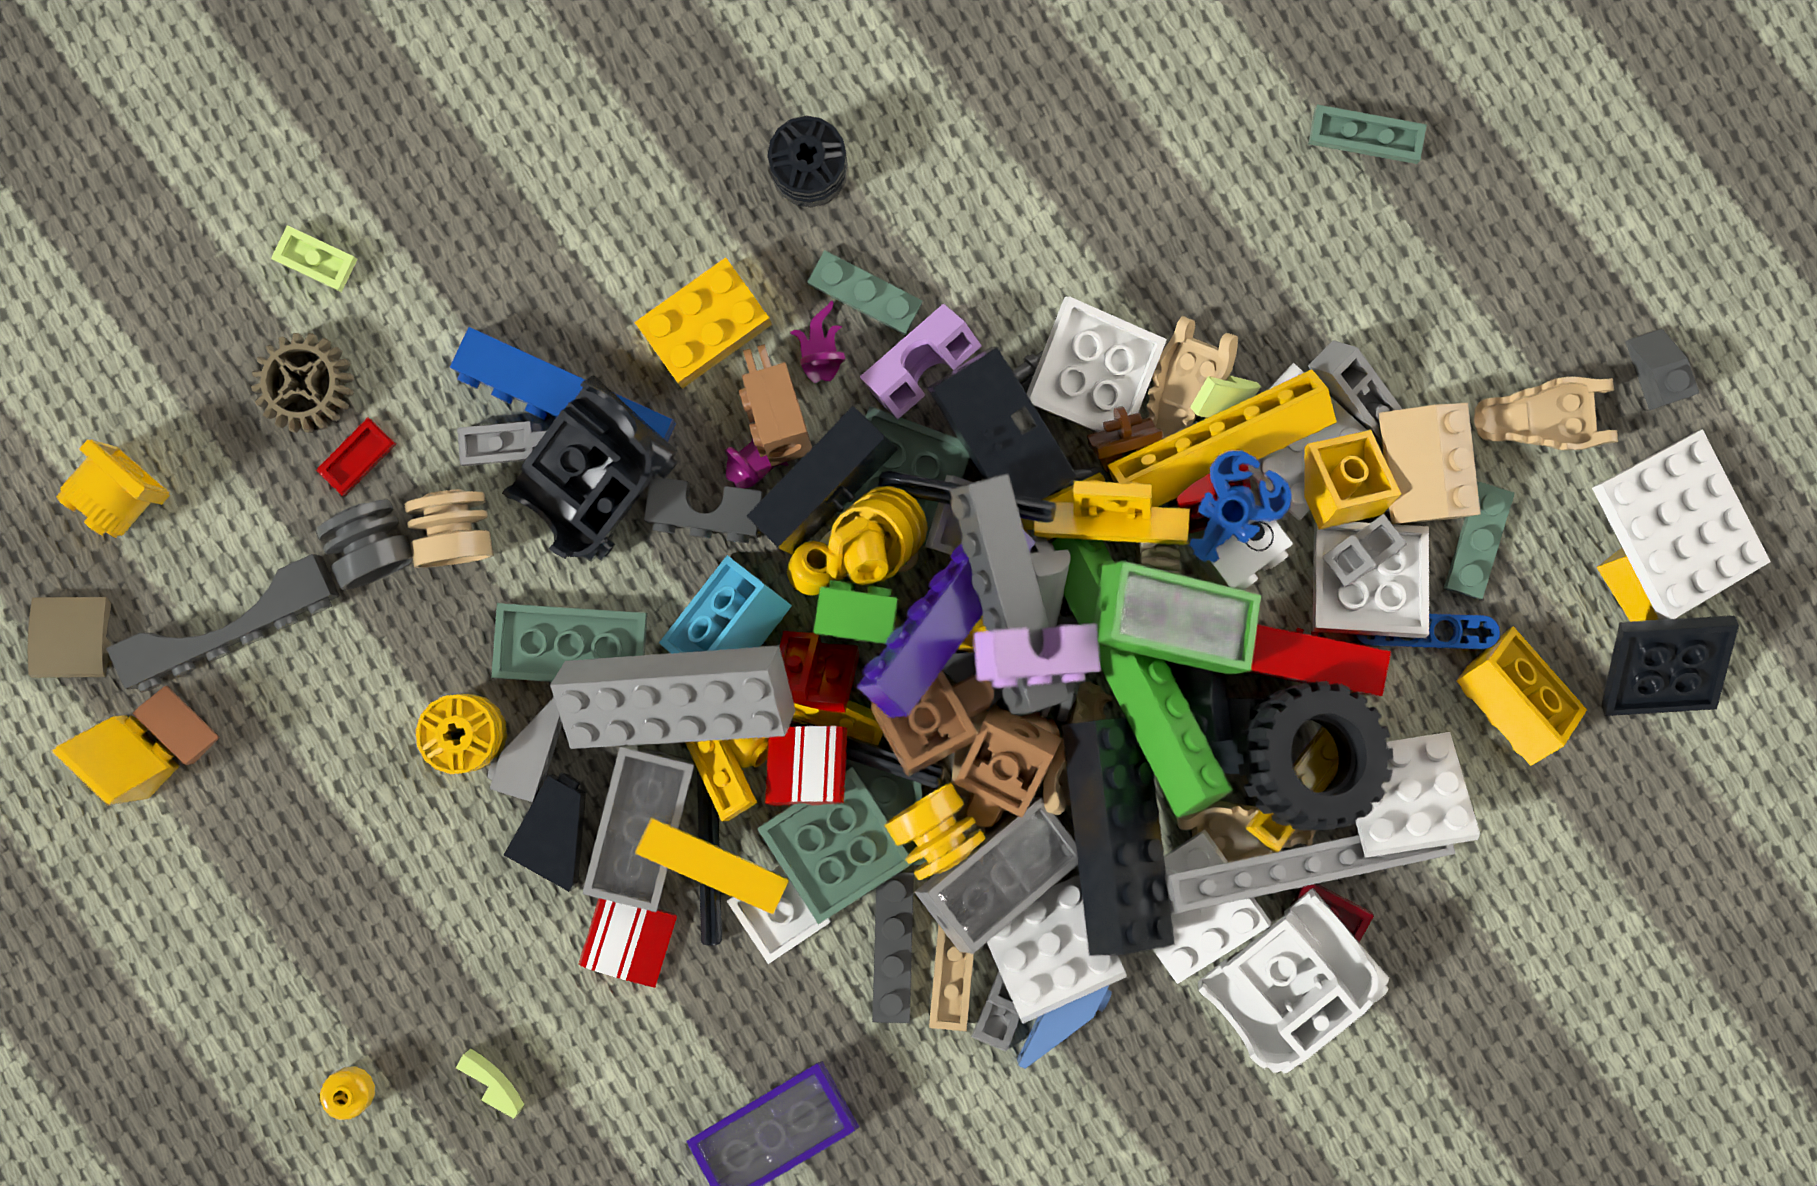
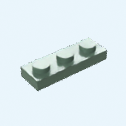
(1367, 134)
(865, 292)
(1479, 542)

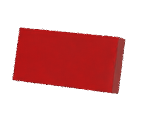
(356, 457)

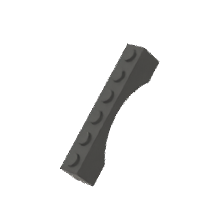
(294, 590)

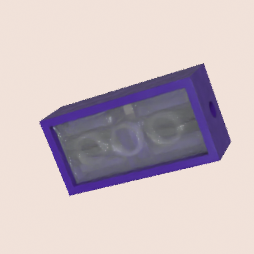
(774, 1131)

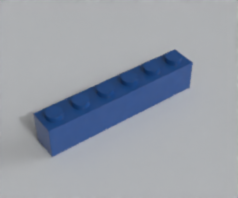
(530, 379)

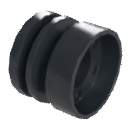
(802, 182)

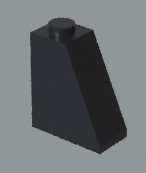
(552, 832)

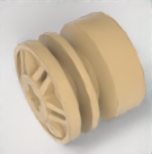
(449, 529)

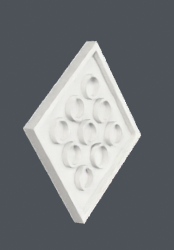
(1681, 525)

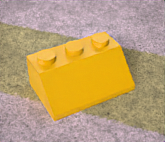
(1522, 697)

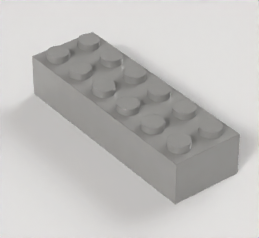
(674, 697)

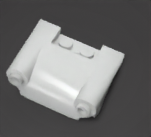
(1295, 985)

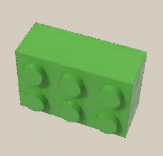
(856, 614)

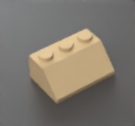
(1431, 462)

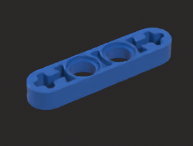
(1431, 641)

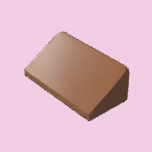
(176, 725)

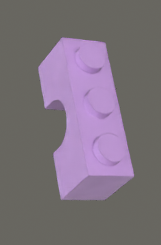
(937, 340)
(1008, 655)

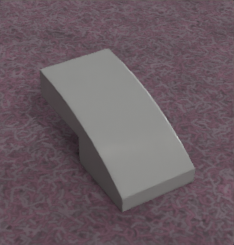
(1364, 550)
(997, 1018)

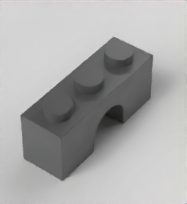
(670, 508)

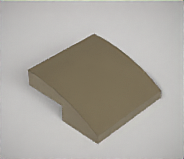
(68, 637)

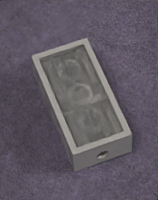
(641, 787)
(1000, 877)

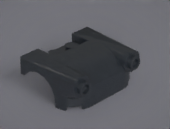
(590, 471)

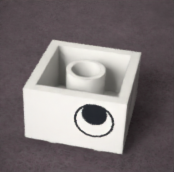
(1241, 560)

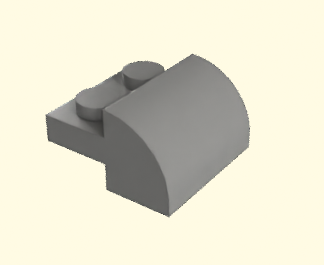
(1051, 574)

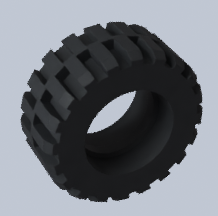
(1360, 749)

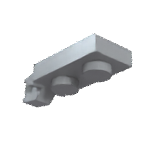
(498, 442)

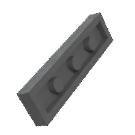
(893, 949)

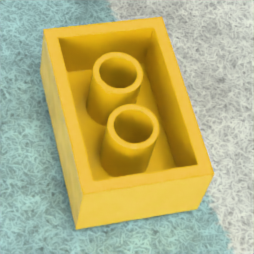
(703, 322)

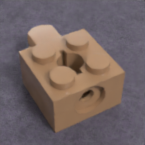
(775, 409)
(937, 722)
(1005, 766)

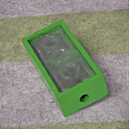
(1176, 618)

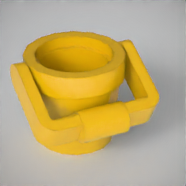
(862, 551)

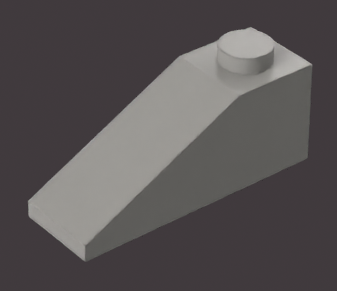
(1354, 385)
(527, 758)

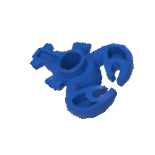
(1237, 504)

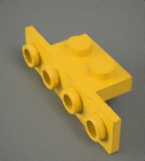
(1115, 514)

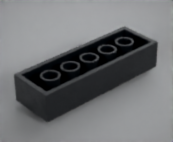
(1117, 839)

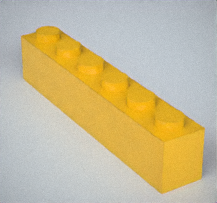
(1253, 426)

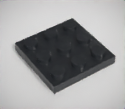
(1669, 665)

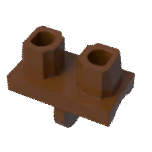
(1122, 435)

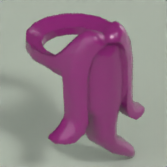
(819, 354)
(746, 466)

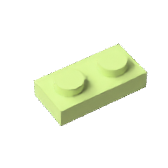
(314, 258)

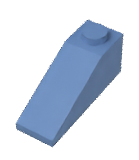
(1059, 1024)

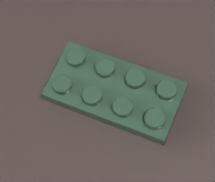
(538, 639)

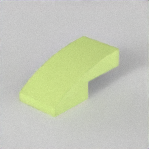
(1220, 395)
(500, 1090)

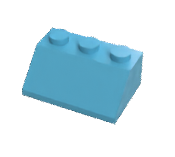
(727, 613)

